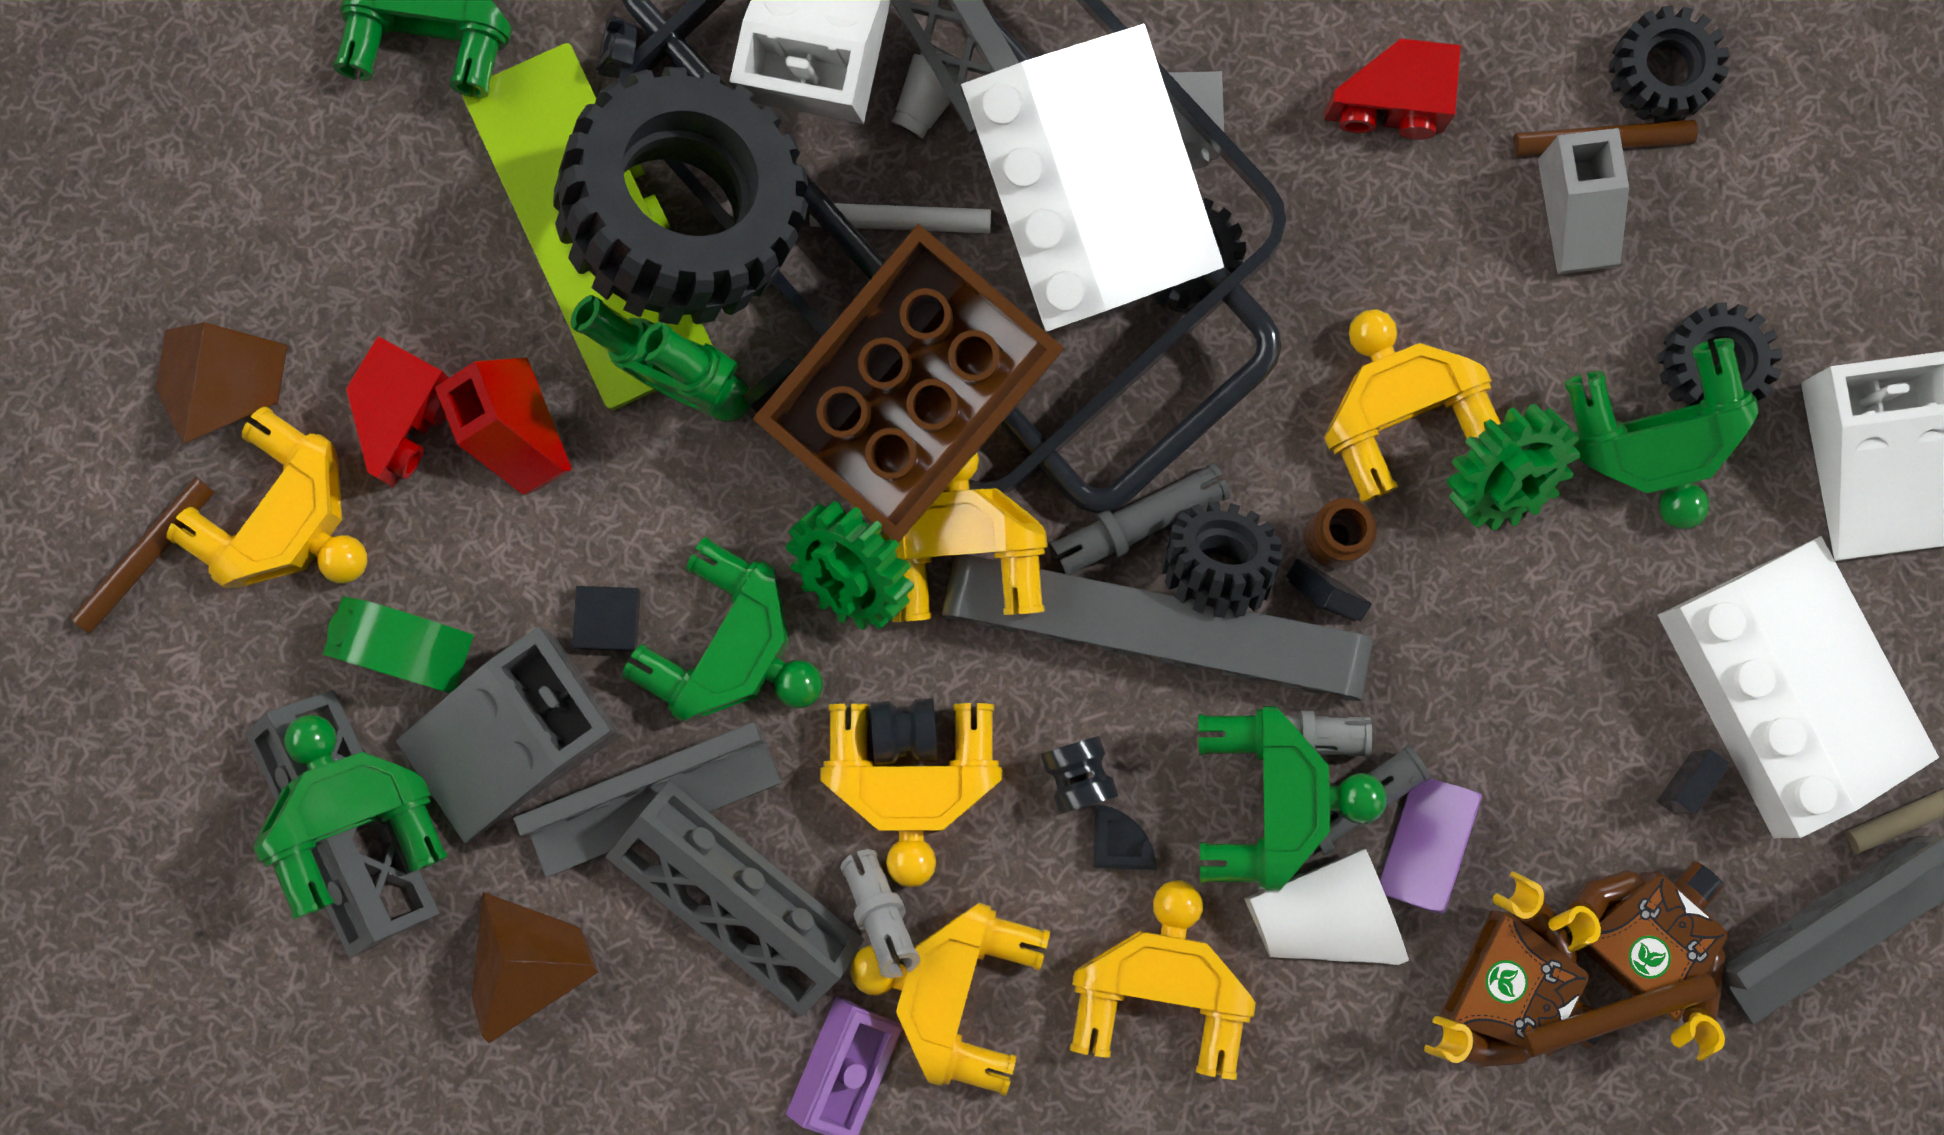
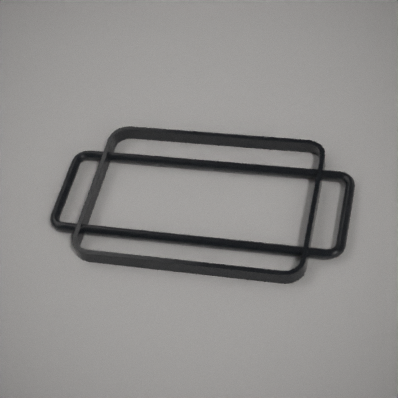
(668, 38)

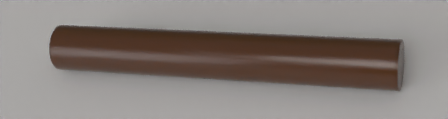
(1631, 136)
(139, 558)
(1620, 1014)

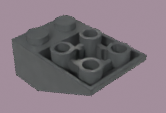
(507, 733)

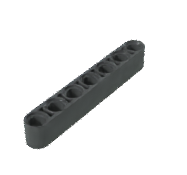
(1161, 626)

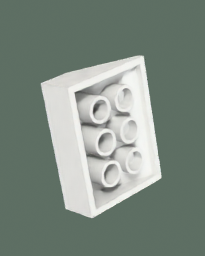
(1093, 176)
(1799, 690)

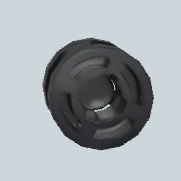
(902, 731)
(1075, 761)

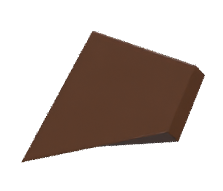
(216, 377)
(523, 964)

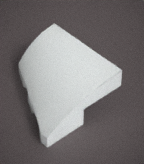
(1330, 915)

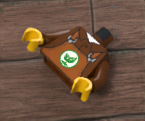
(1653, 937)
(1511, 984)

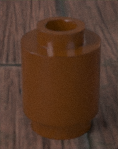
(1355, 522)

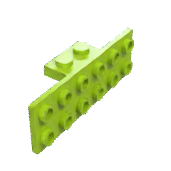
(526, 135)

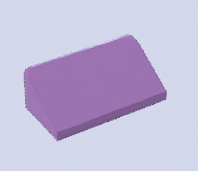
(1429, 844)
(844, 1070)

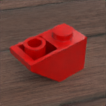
(1410, 81)
(386, 400)
(505, 422)

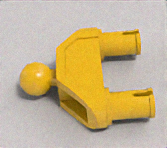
(1398, 389)
(290, 521)
(970, 524)
(911, 796)
(1169, 971)
(938, 989)

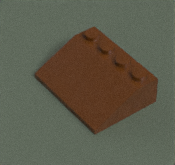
(908, 383)

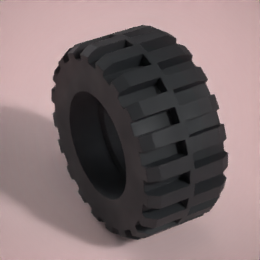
(696, 125)

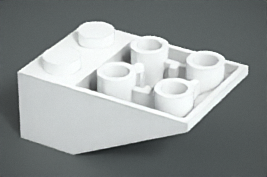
(811, 54)
(1880, 453)

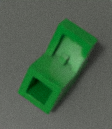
(397, 644)

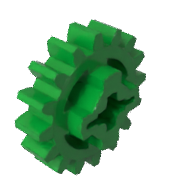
(1513, 467)
(849, 565)

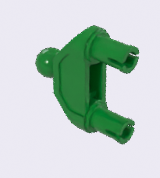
(473, 22)
(664, 360)
(1671, 446)
(742, 651)
(1294, 799)
(333, 801)

